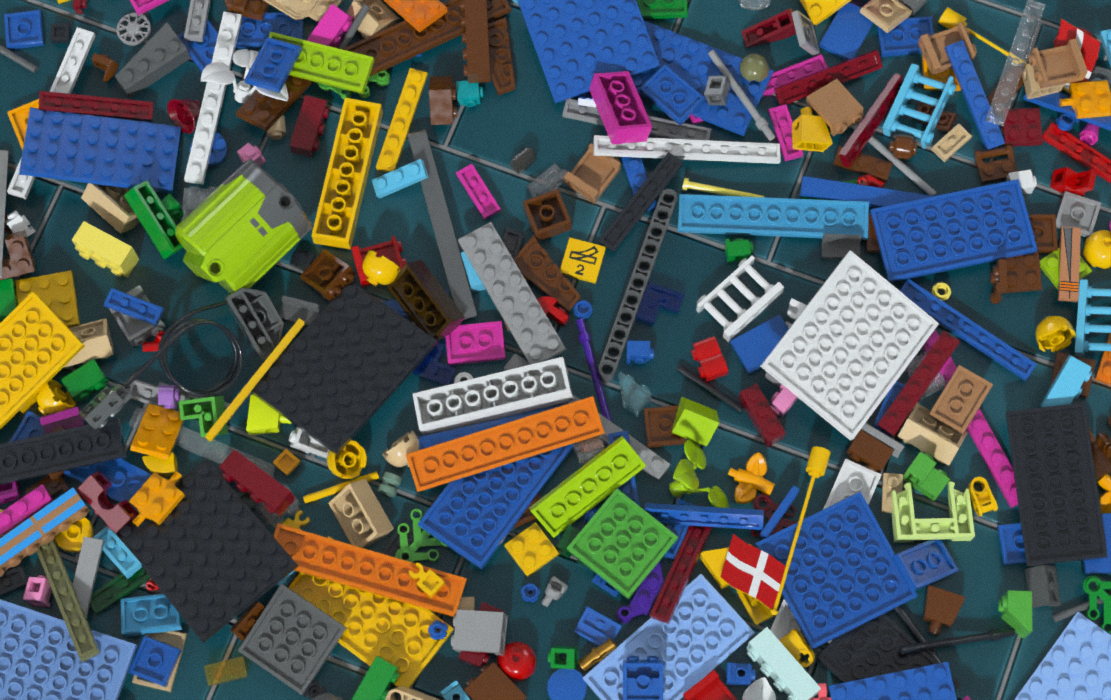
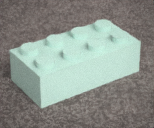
(781, 667)

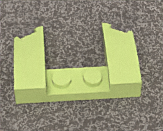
(956, 527)

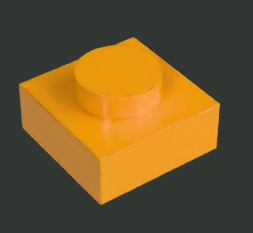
(286, 462)

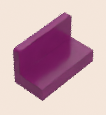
(67, 419)

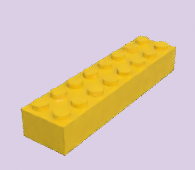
(347, 174)

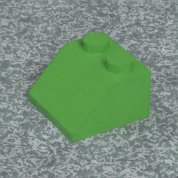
(1017, 611)

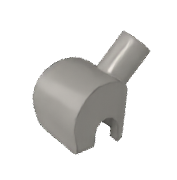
(554, 590)

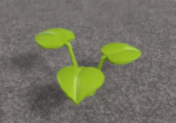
(686, 478)

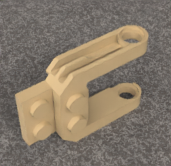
(304, 8)

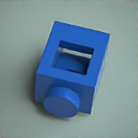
(639, 352)
(732, 677)

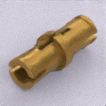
(597, 654)

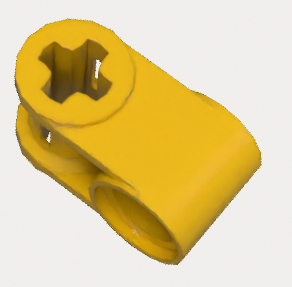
(982, 498)
(796, 644)

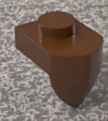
(105, 63)

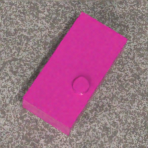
(620, 107)

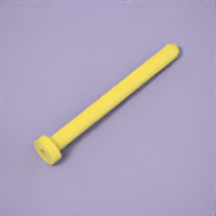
(715, 190)

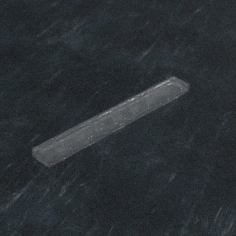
(1015, 62)
(201, 446)

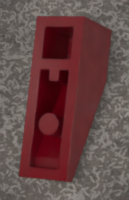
(770, 30)

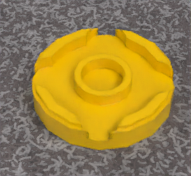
(72, 539)

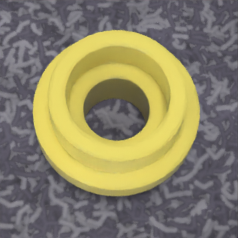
(941, 286)

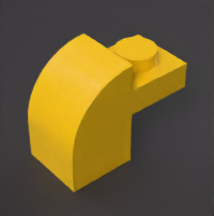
(163, 467)

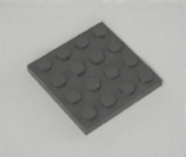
(292, 639)

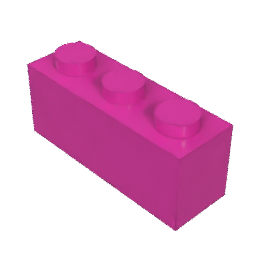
(331, 27)

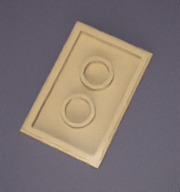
(172, 638)

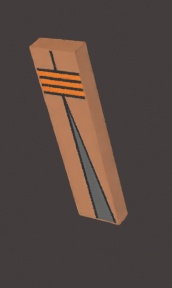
(1069, 264)

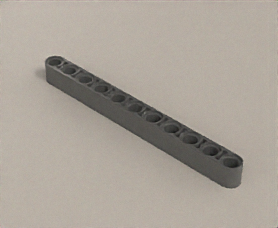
(442, 226)
(638, 292)

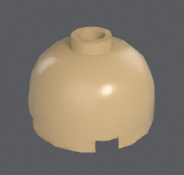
(404, 445)

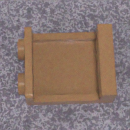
(933, 47)
(1058, 65)
(835, 107)
(592, 174)

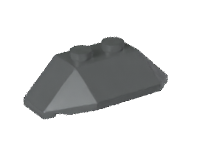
(256, 319)

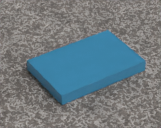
(148, 615)

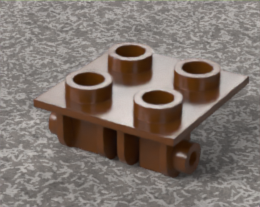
(1102, 455)

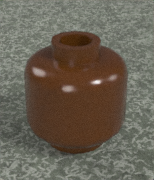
(903, 146)

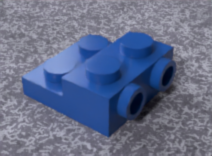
(642, 678)

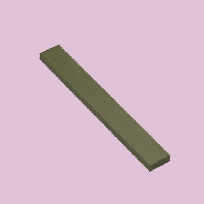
(68, 601)

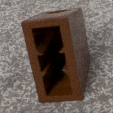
(940, 608)

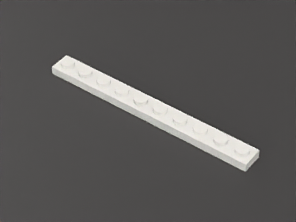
(63, 83)
(212, 101)
(690, 150)

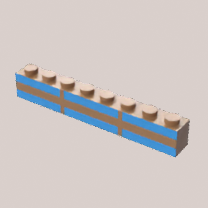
(41, 528)

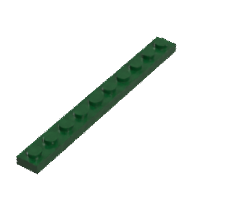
(121, 586)

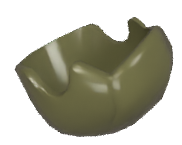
(754, 68)

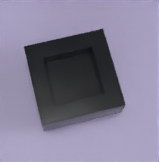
(60, 33)
(302, 259)

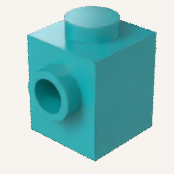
(468, 93)

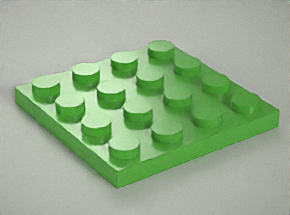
(622, 543)

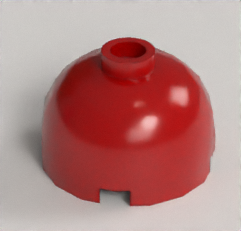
(517, 662)

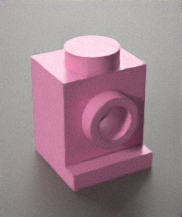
(248, 152)
(782, 401)
(38, 591)

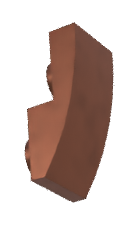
(945, 121)

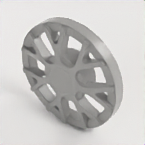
(133, 29)

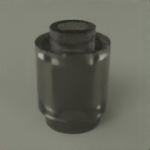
(523, 160)

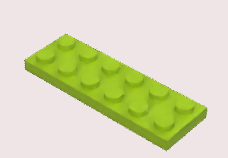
(330, 65)
(587, 486)

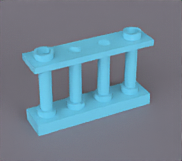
(907, 92)
(1084, 327)

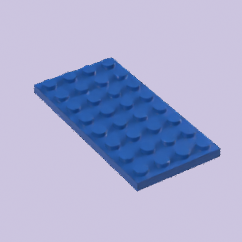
(694, 65)
(100, 150)
(953, 230)
(483, 508)

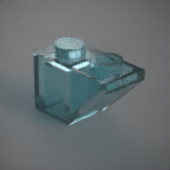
(632, 394)

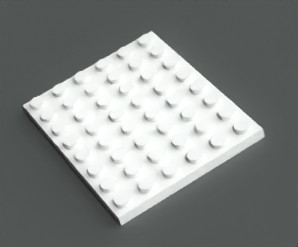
(849, 345)

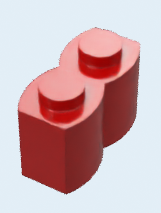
(709, 358)

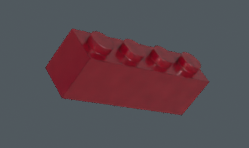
(257, 483)

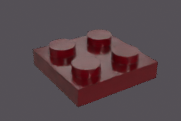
(1023, 127)

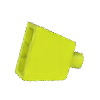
(263, 418)

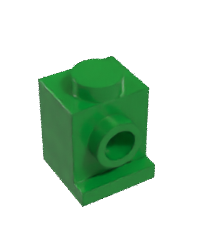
(173, 208)
(738, 249)
(570, 662)

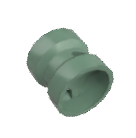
(389, 484)

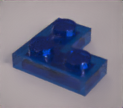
(656, 298)
(433, 370)

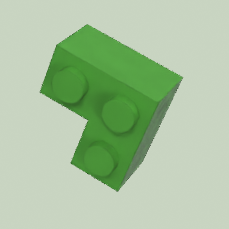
(206, 409)
(925, 477)

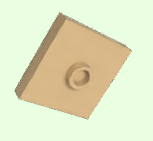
(886, 13)

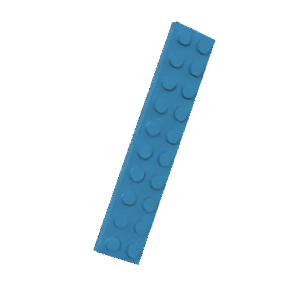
(771, 216)

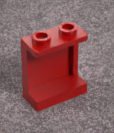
(388, 249)
(709, 689)

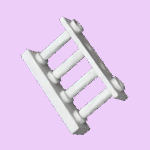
(744, 316)

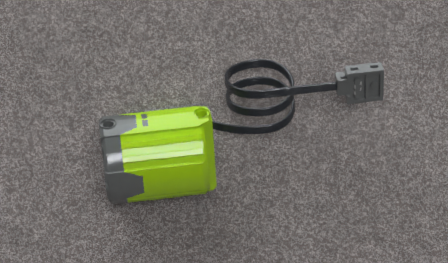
(231, 242)

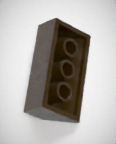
(425, 300)

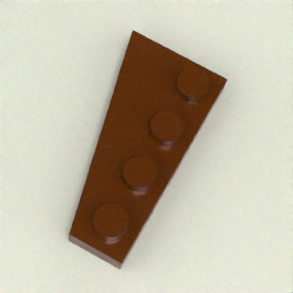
(500, 57)
(545, 275)

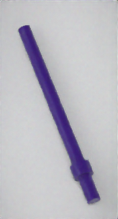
(585, 338)

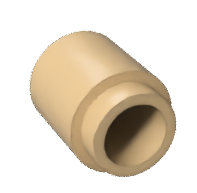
(278, 129)

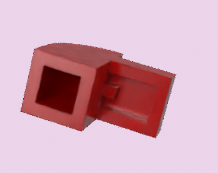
(1073, 182)
(549, 307)

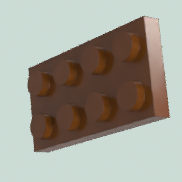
(265, 110)

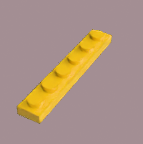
(401, 120)

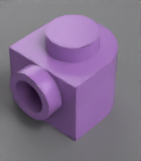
(168, 396)

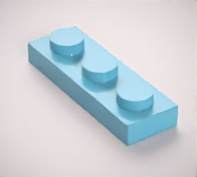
(400, 178)
(118, 552)

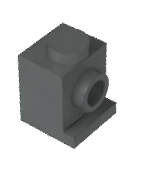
(717, 90)

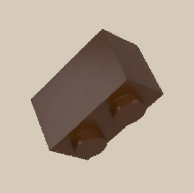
(869, 452)

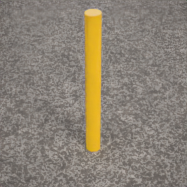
(338, 488)

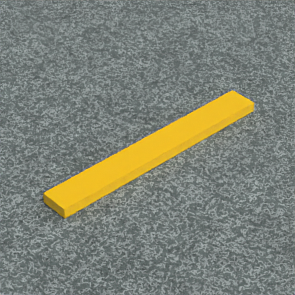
(254, 380)

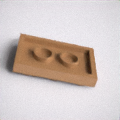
(961, 399)

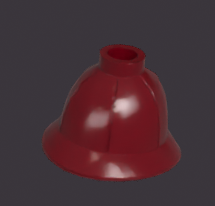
(184, 113)

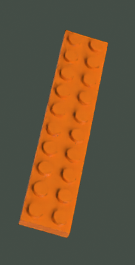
(505, 444)
(367, 570)

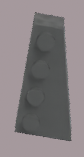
(156, 59)

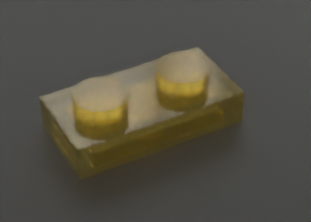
(226, 671)

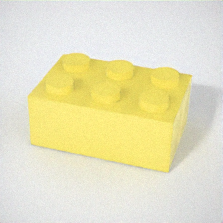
(105, 250)

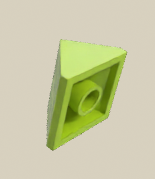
(695, 421)

